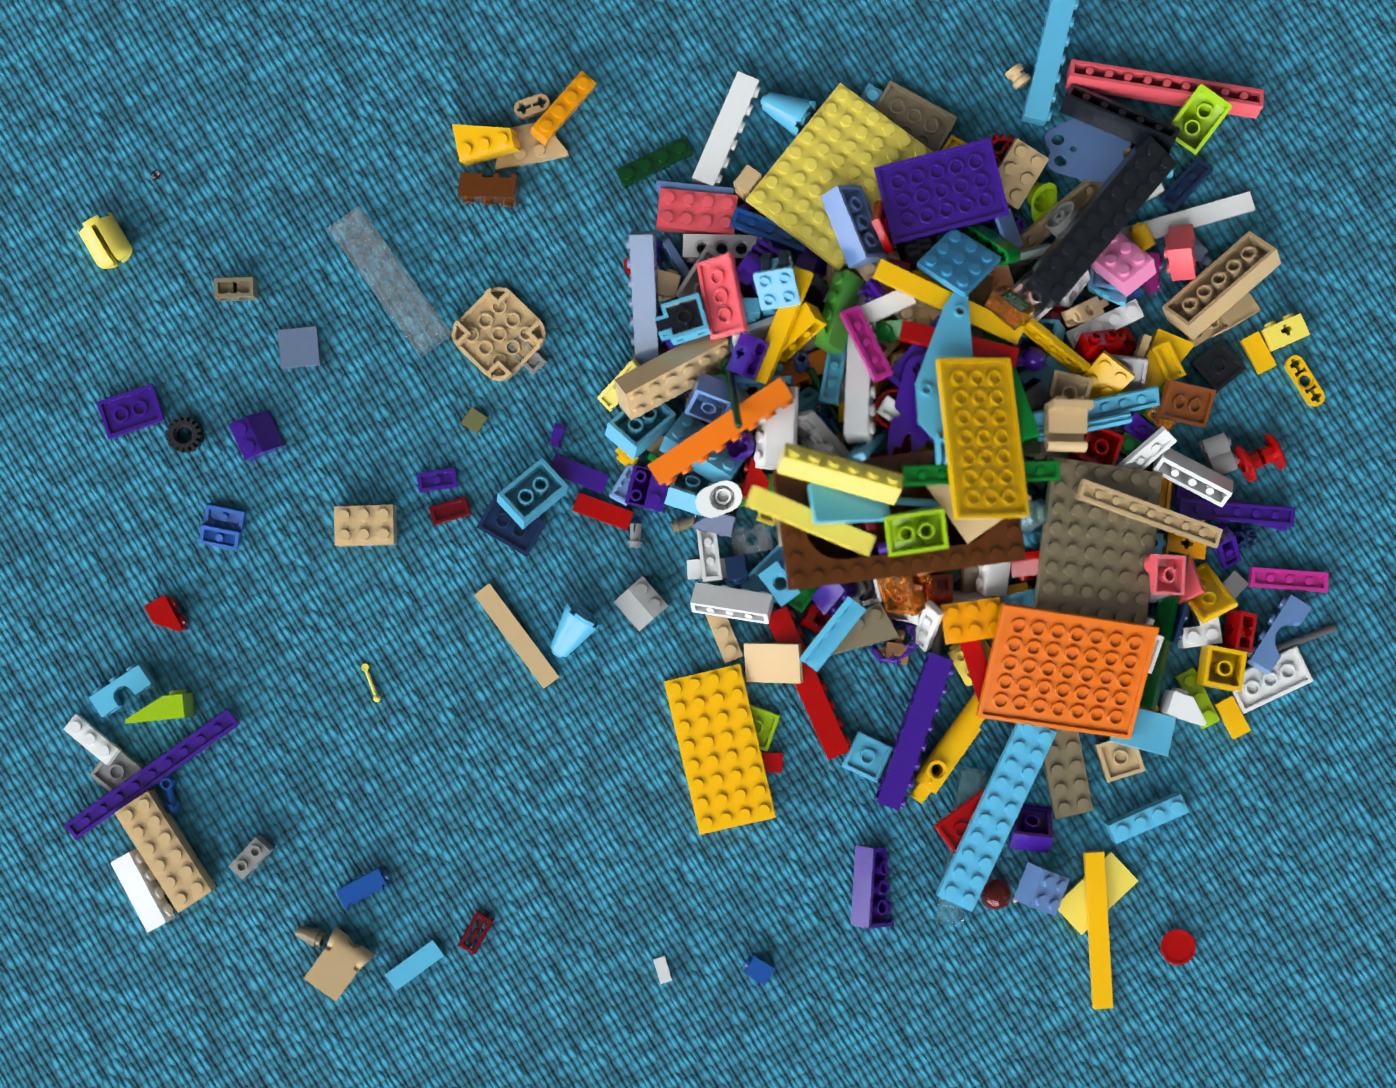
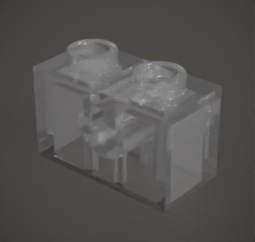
(762, 544)

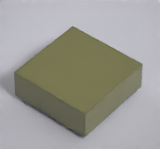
(474, 420)

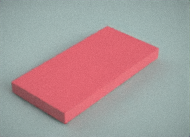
(722, 296)

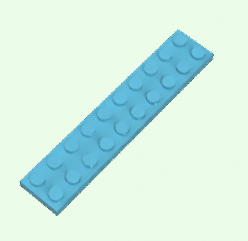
(995, 814)

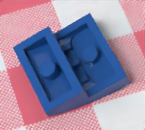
(222, 526)

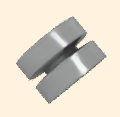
(1061, 217)

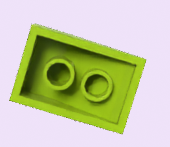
(1199, 118)
(916, 531)
(172, 706)

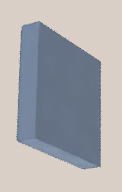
(299, 347)

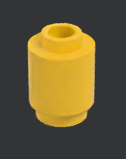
(1142, 236)

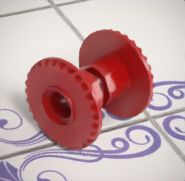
(1260, 457)

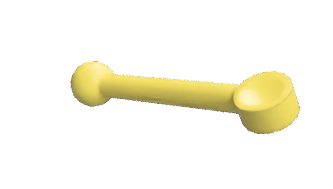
(365, 667)

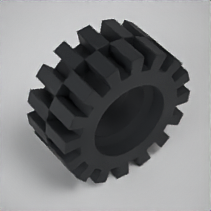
(195, 440)

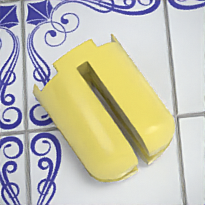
(105, 241)

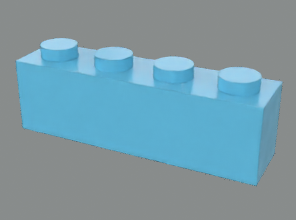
(1146, 817)

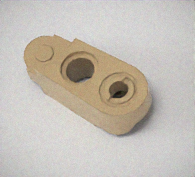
(1084, 311)

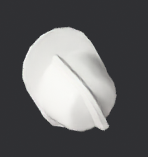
(718, 499)

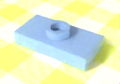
(621, 487)

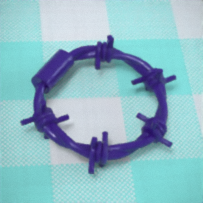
(911, 645)

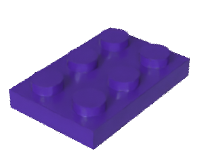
(131, 411)

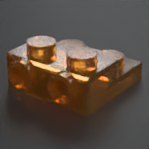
(901, 596)

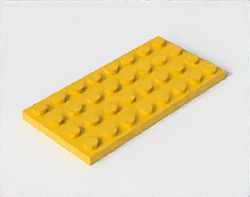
(982, 438)
(720, 749)

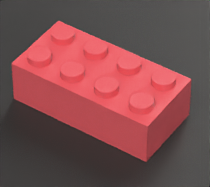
(695, 212)

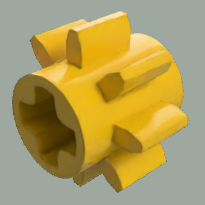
(624, 458)

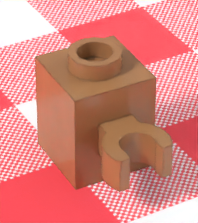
(896, 648)

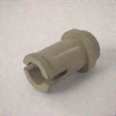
(682, 524)

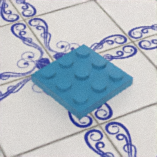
(958, 262)

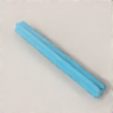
(1101, 423)

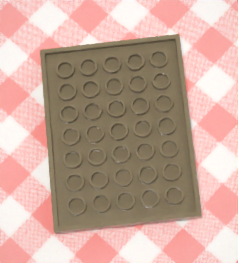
(1091, 555)

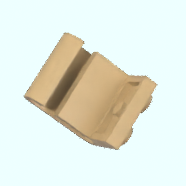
(1066, 424)

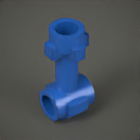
(167, 784)

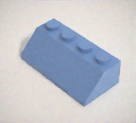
(852, 224)

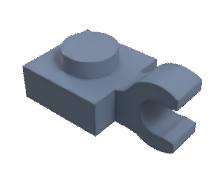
(1200, 257)

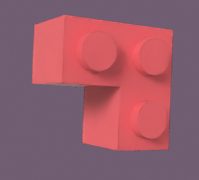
(1180, 252)

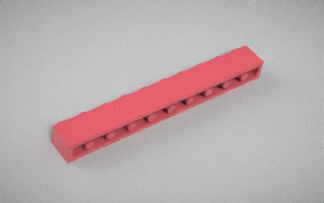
(1158, 86)

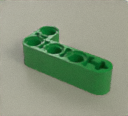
(994, 242)

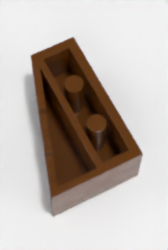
(489, 189)

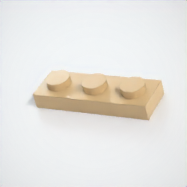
(724, 637)

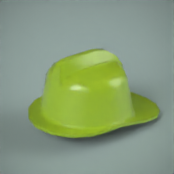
(1041, 198)

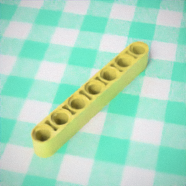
(801, 517)

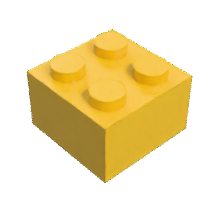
(1221, 668)

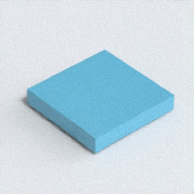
(867, 756)

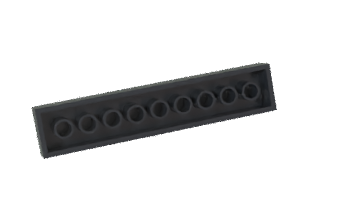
(1098, 222)

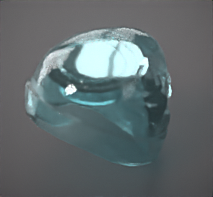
(1037, 516)

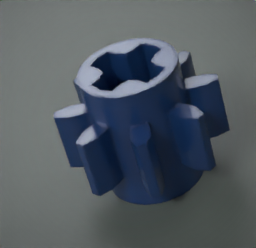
(1245, 536)

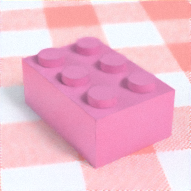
(1124, 265)

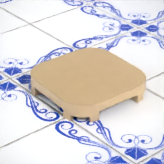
(491, 326)

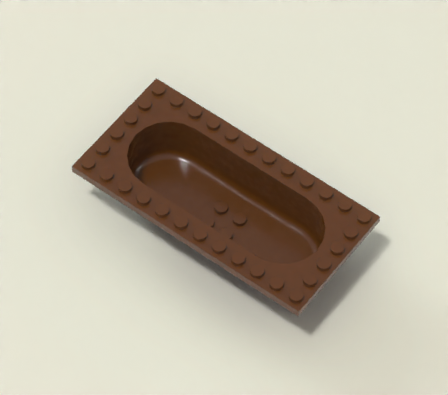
(818, 562)

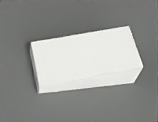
(662, 969)

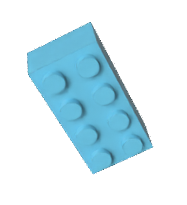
(719, 465)

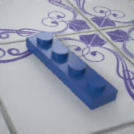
(764, 228)

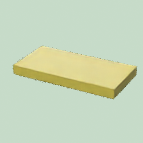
(1118, 882)

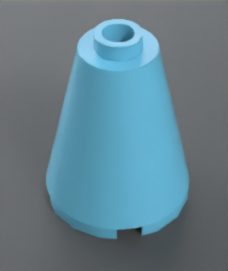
(788, 110)
(573, 629)

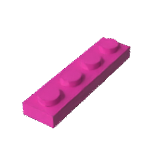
(866, 343)
(1288, 579)

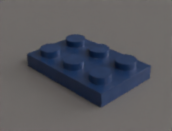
(503, 528)

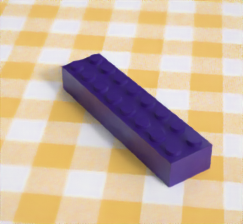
(913, 731)

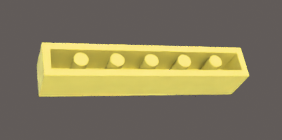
(840, 473)

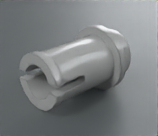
(635, 536)

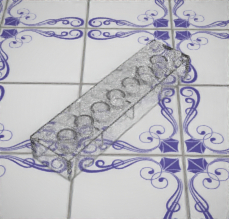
(390, 281)

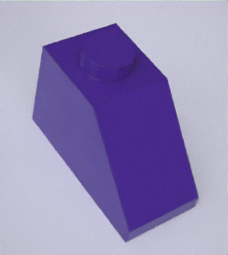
(1227, 550)

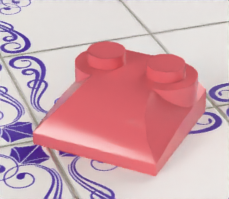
(1166, 573)

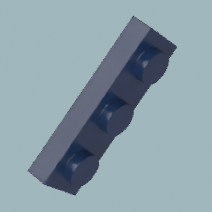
(1186, 184)

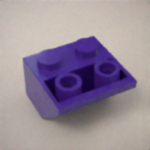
(646, 491)

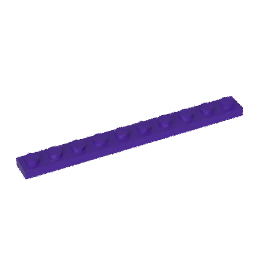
(151, 774)

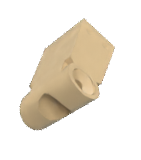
(338, 965)

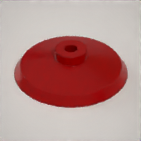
(1177, 947)

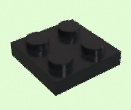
(1218, 365)

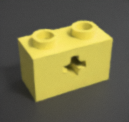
(1295, 329)

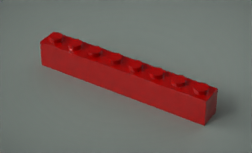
(811, 689)

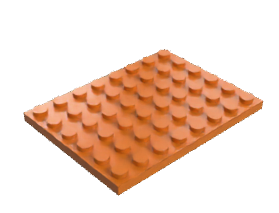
(1066, 671)

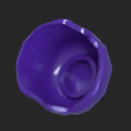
(742, 447)

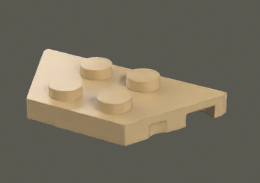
(531, 150)

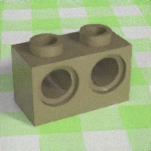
(236, 289)

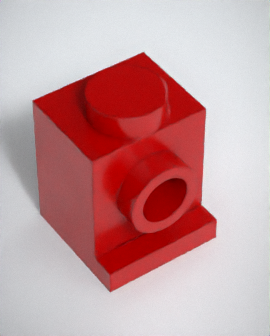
(811, 613)

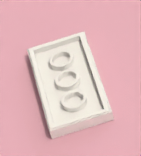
(1286, 676)

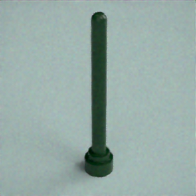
(732, 393)
(831, 408)

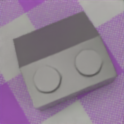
(641, 603)

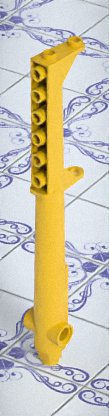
(947, 752)

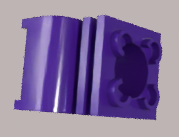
(752, 263)

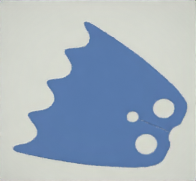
(1096, 152)

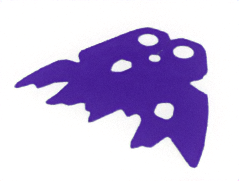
(907, 406)

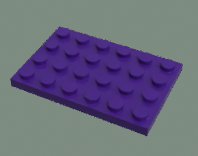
(941, 191)

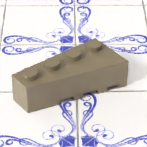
(872, 628)

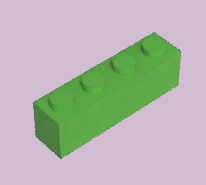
(841, 296)

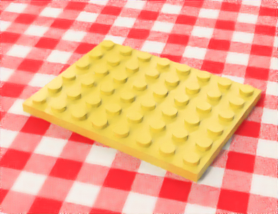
(833, 149)

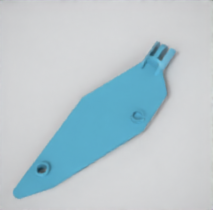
(949, 340)

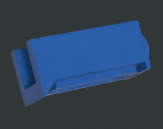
(363, 887)

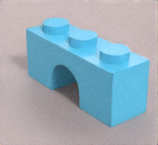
(107, 698)

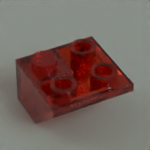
(936, 588)

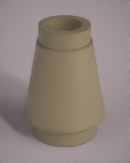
(312, 936)

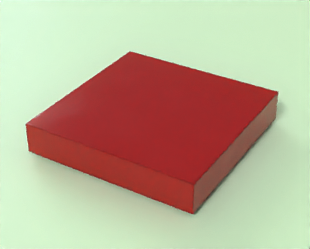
(881, 226)

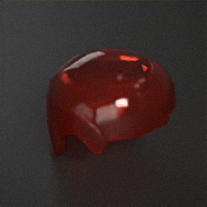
(995, 894)

